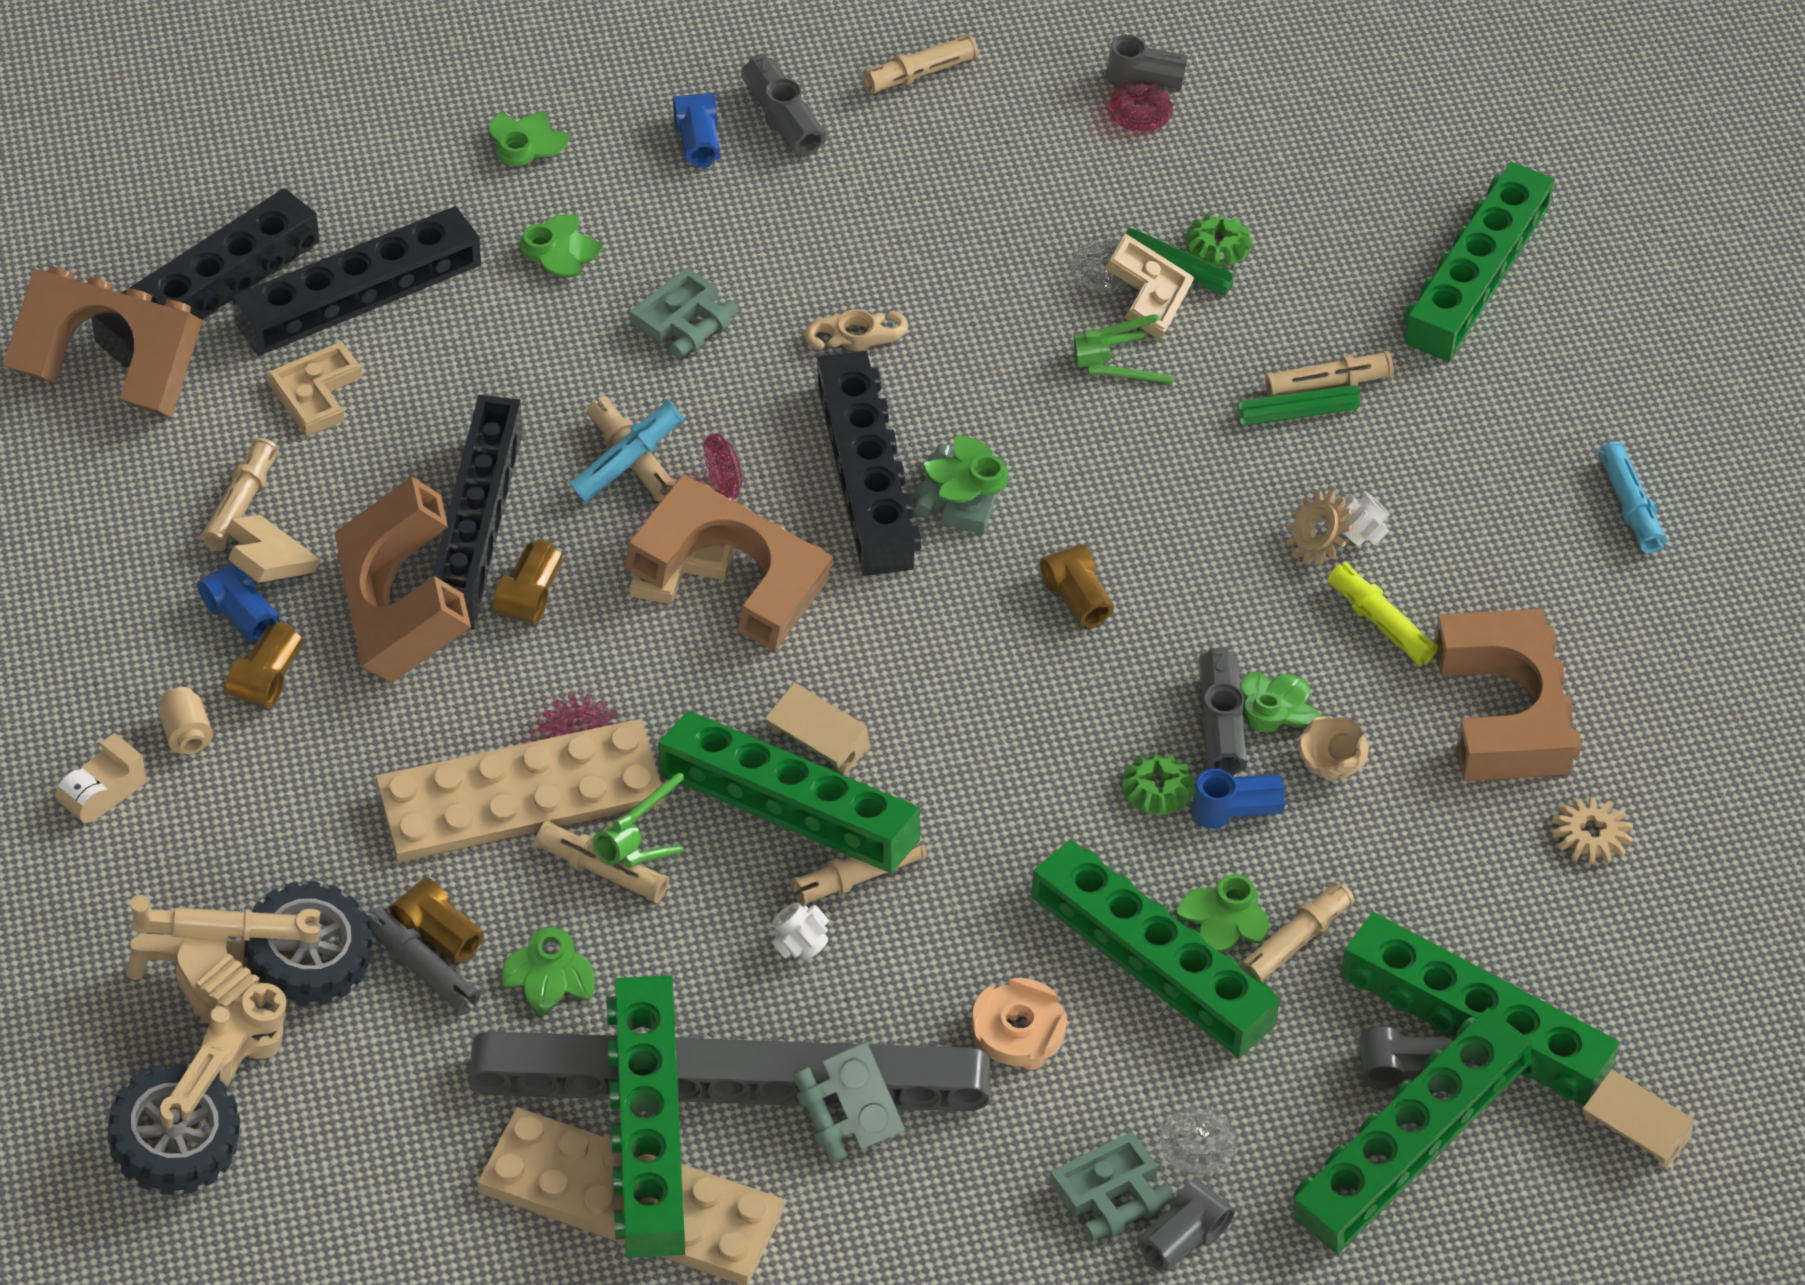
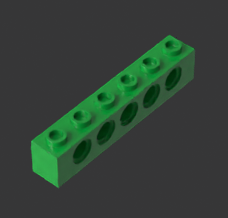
(1478, 261)
(790, 791)
(1127, 926)
(1468, 989)
(1342, 1218)
(656, 1227)

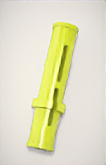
(1369, 602)

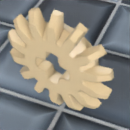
(1303, 527)
(1581, 841)

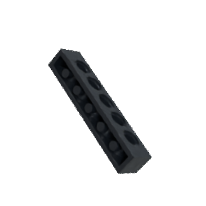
(220, 266)
(356, 280)
(866, 463)
(479, 498)

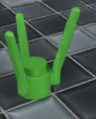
(1094, 348)
(622, 838)

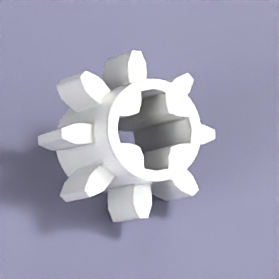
(1366, 519)
(800, 931)

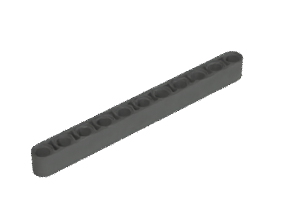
(724, 1070)

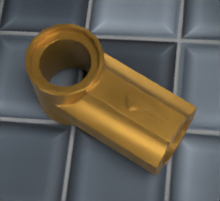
(1074, 577)
(526, 590)
(261, 675)
(437, 921)

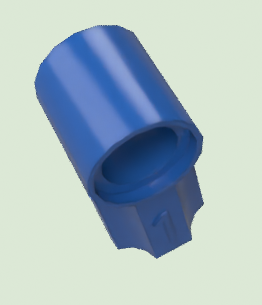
(697, 122)
(235, 596)
(1222, 796)

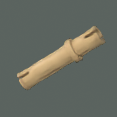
(905, 68)
(1375, 366)
(615, 429)
(246, 482)
(556, 841)
(841, 875)
(1310, 922)

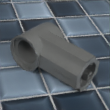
(1133, 61)
(1392, 1058)
(1193, 1217)

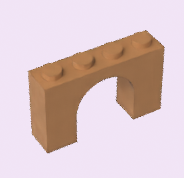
(59, 305)
(699, 517)
(370, 553)
(1520, 648)

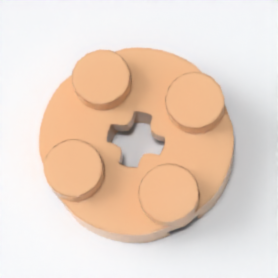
(1019, 1046)

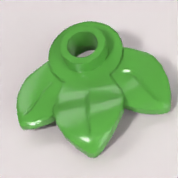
(525, 139)
(559, 245)
(969, 472)
(1276, 702)
(1225, 919)
(549, 975)

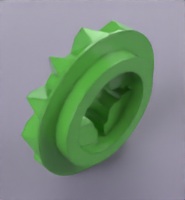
(1232, 248)
(1144, 794)

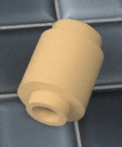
(184, 721)

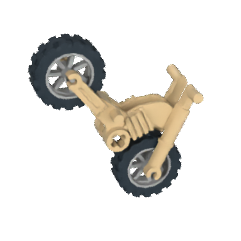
(224, 987)

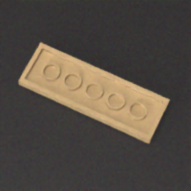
(517, 789)
(570, 1179)

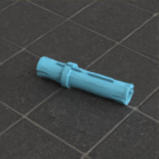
(622, 455)
(1637, 509)

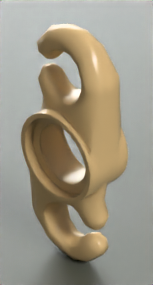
(837, 326)

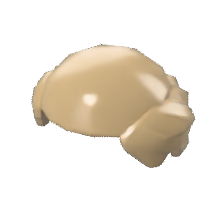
(1333, 747)

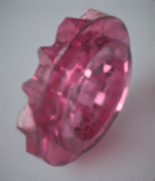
(1146, 116)
(722, 466)

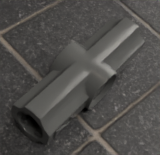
(783, 105)
(1222, 711)

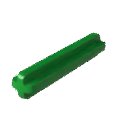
(1205, 273)
(1298, 405)

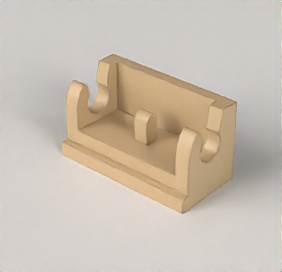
(820, 727)
(1640, 1117)

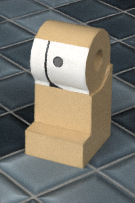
(102, 780)

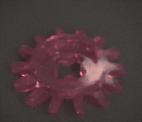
(566, 715)

